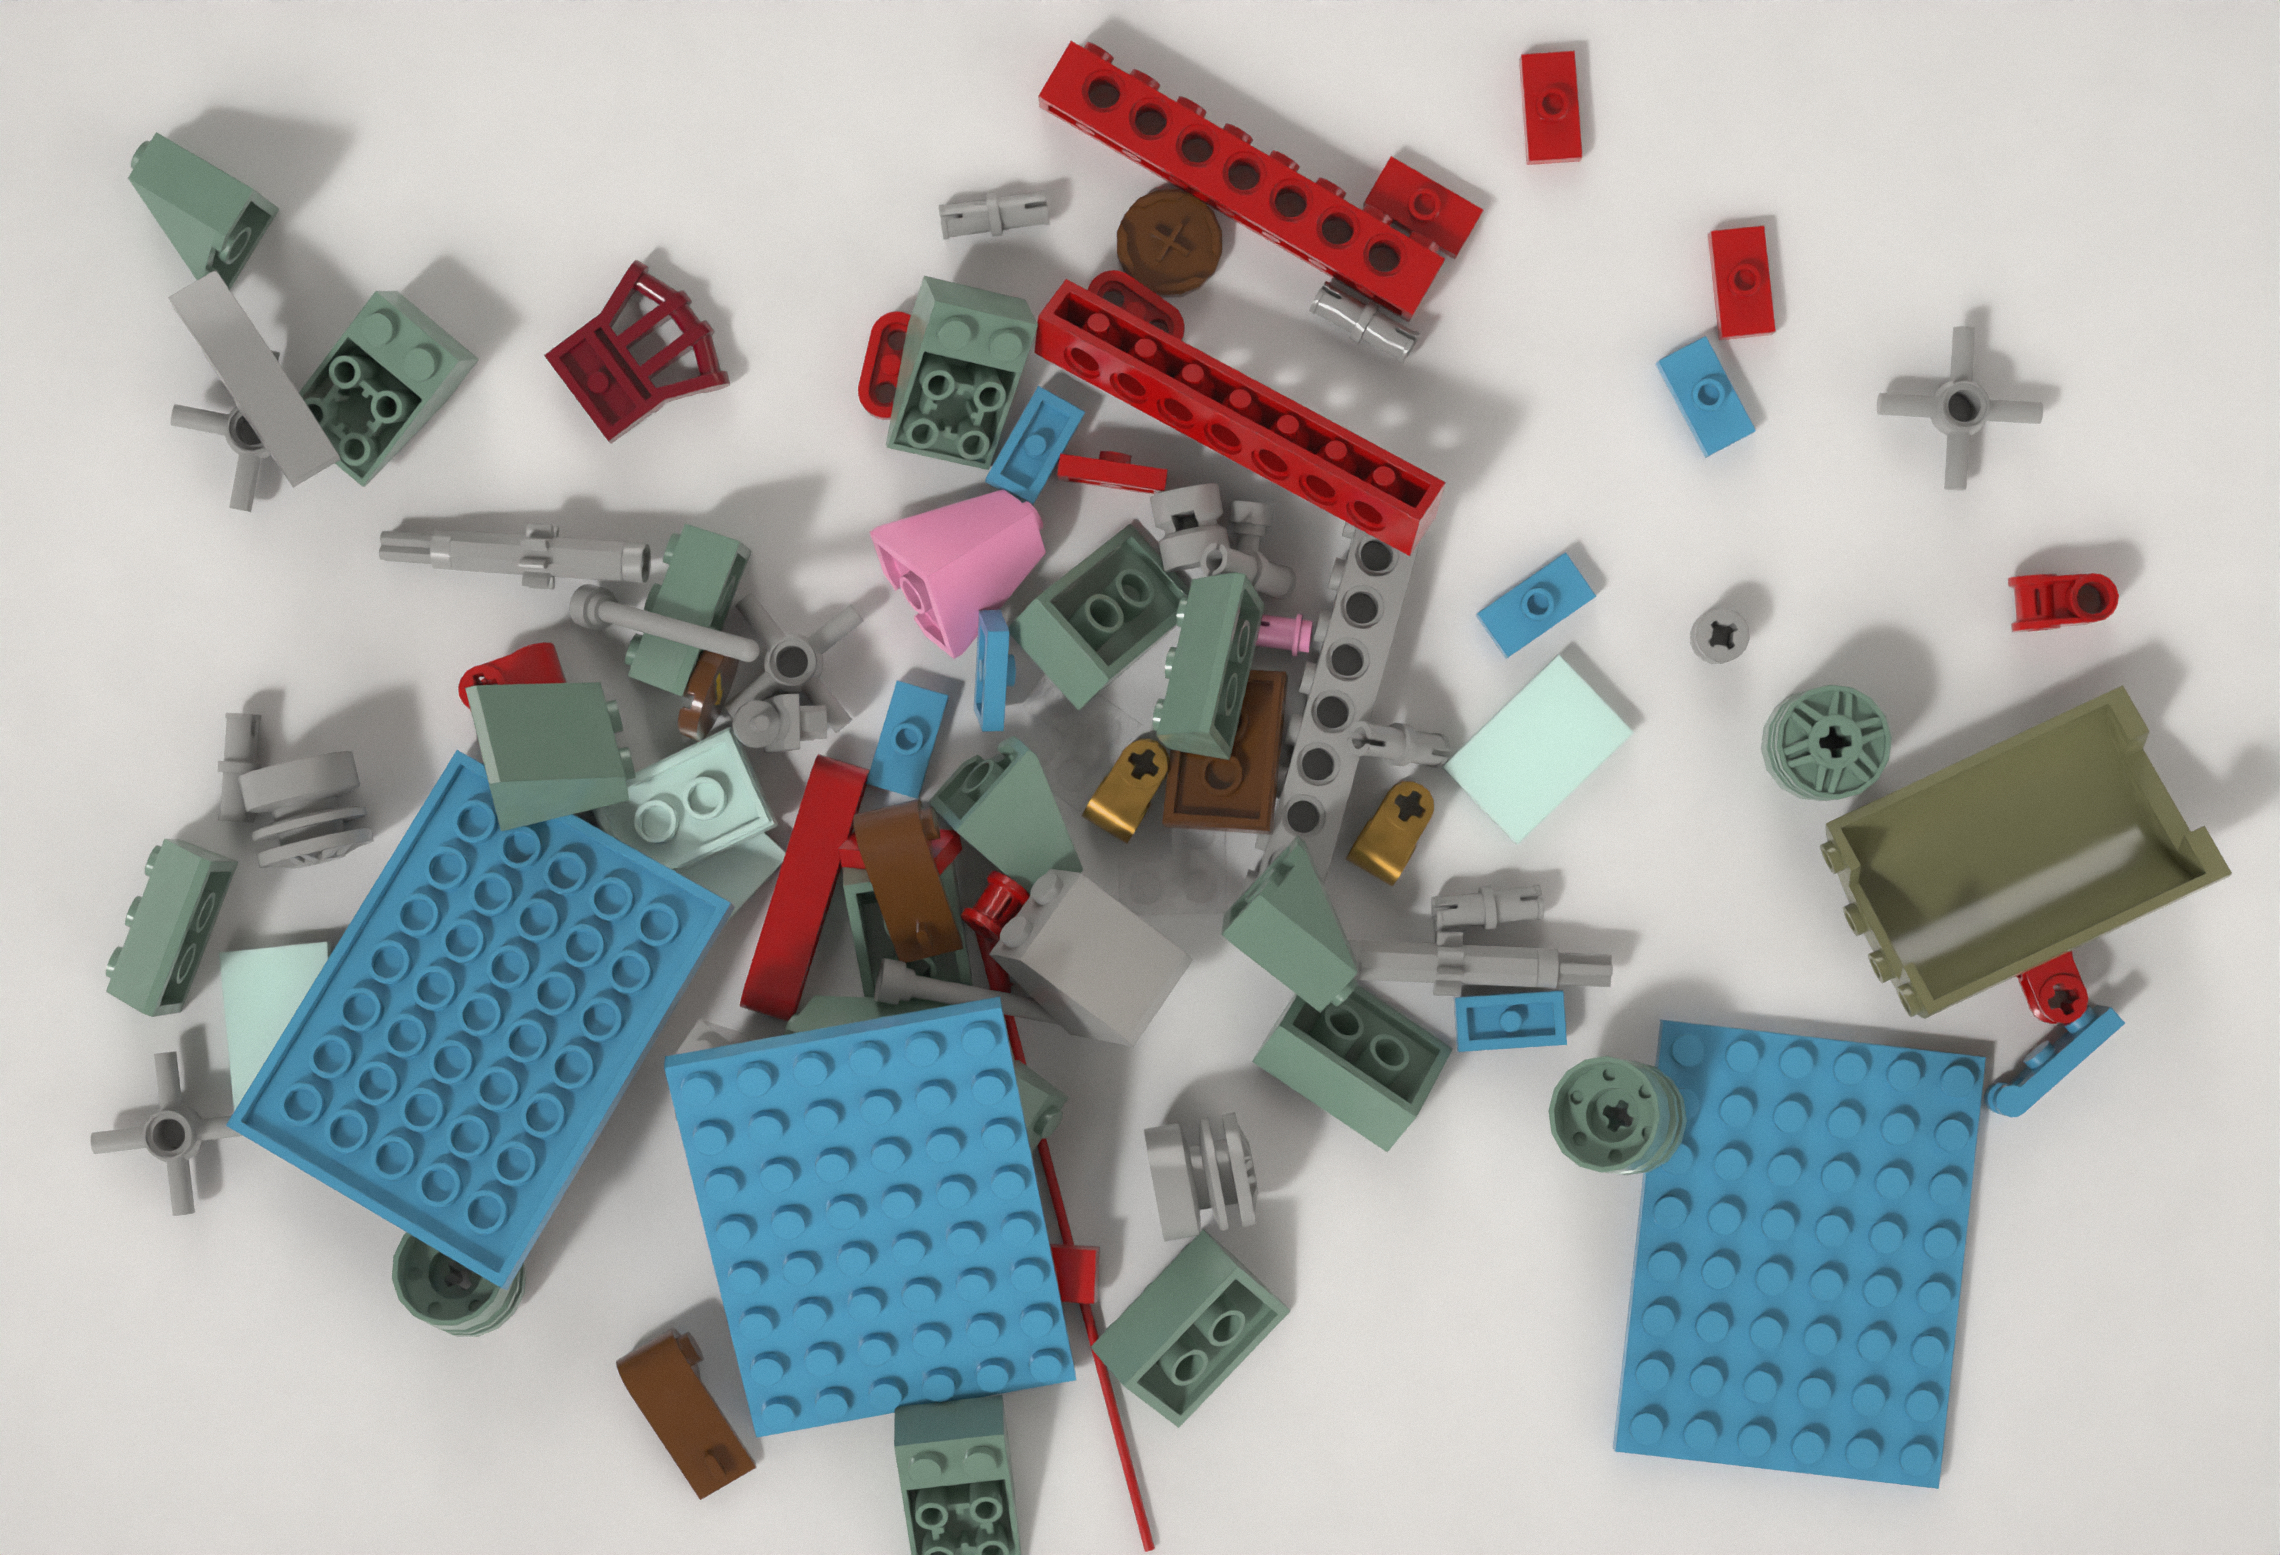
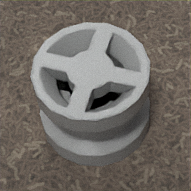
(1711, 642)

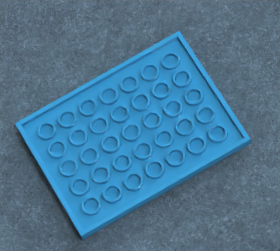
(480, 1022)
(873, 1215)
(1802, 1256)

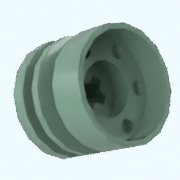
(1794, 752)
(1588, 1122)
(431, 1291)

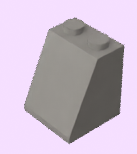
(1089, 959)

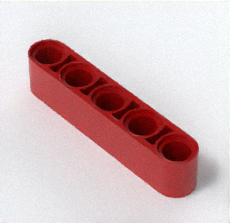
(804, 888)

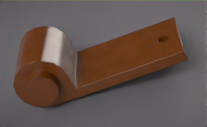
(905, 879)
(683, 1413)

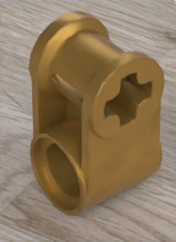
(1125, 797)
(1387, 840)

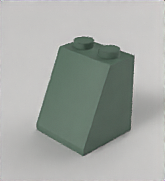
(549, 749)

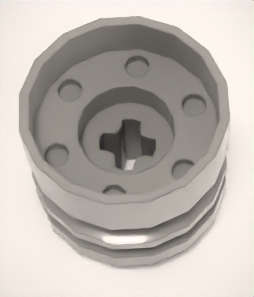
(305, 809)
(1200, 1176)

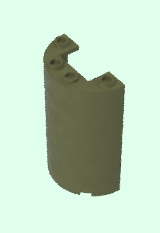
(2016, 856)

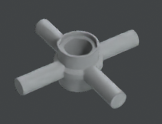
(1981, 406)
(230, 426)
(778, 644)
(152, 1134)

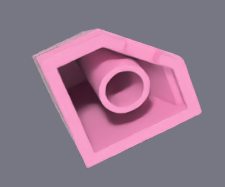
(960, 562)

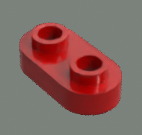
(1139, 300)
(881, 363)

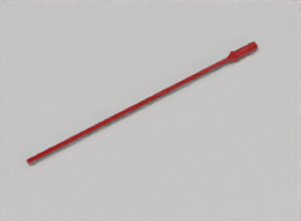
(1000, 981)

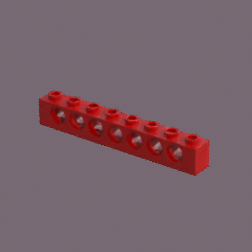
(1090, 66)
(1238, 417)

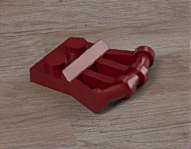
(607, 376)

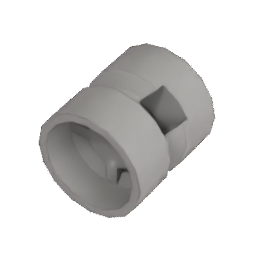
(1180, 547)

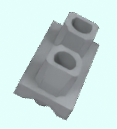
(779, 723)

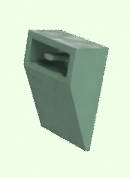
(959, 372)
(384, 382)
(957, 1477)

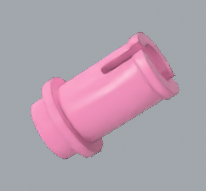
(1285, 633)

